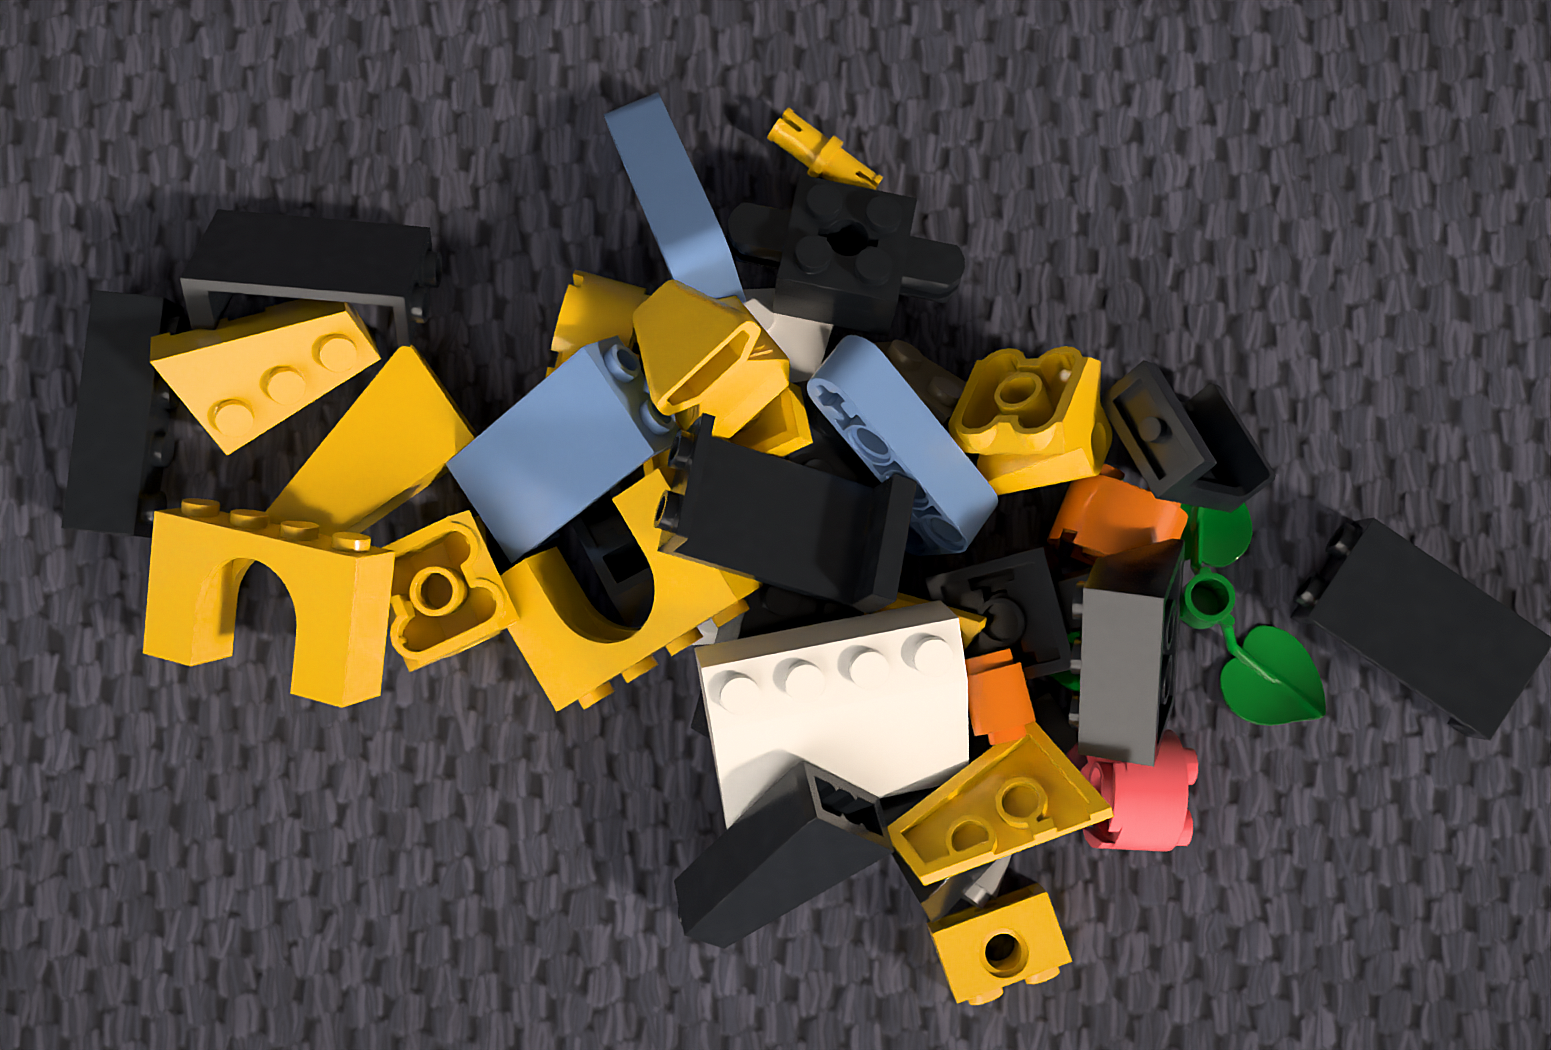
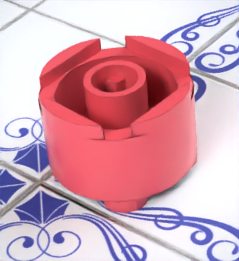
(1145, 799)

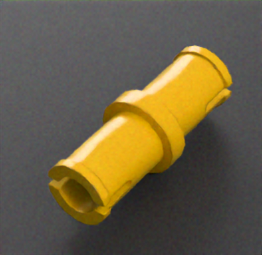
(819, 153)

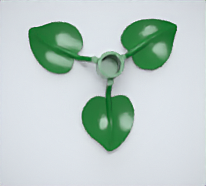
(1272, 672)

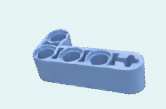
(673, 198)
(902, 437)

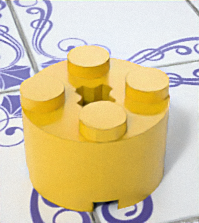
(593, 312)

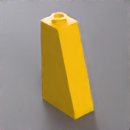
(379, 451)

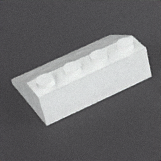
(854, 696)

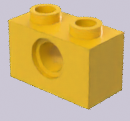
(964, 936)

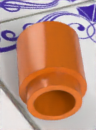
(998, 697)

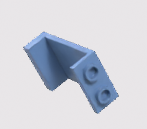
(562, 447)

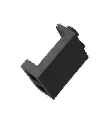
(1186, 449)

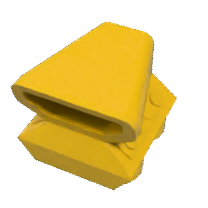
(707, 358)
(1033, 419)
(446, 591)

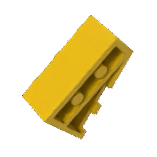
(263, 365)

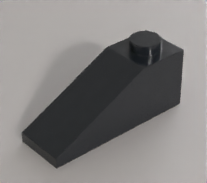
(617, 558)

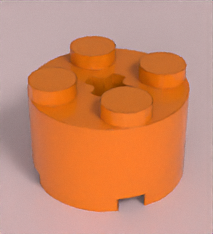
(1113, 516)

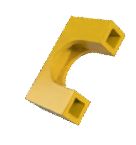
(334, 582)
(579, 649)

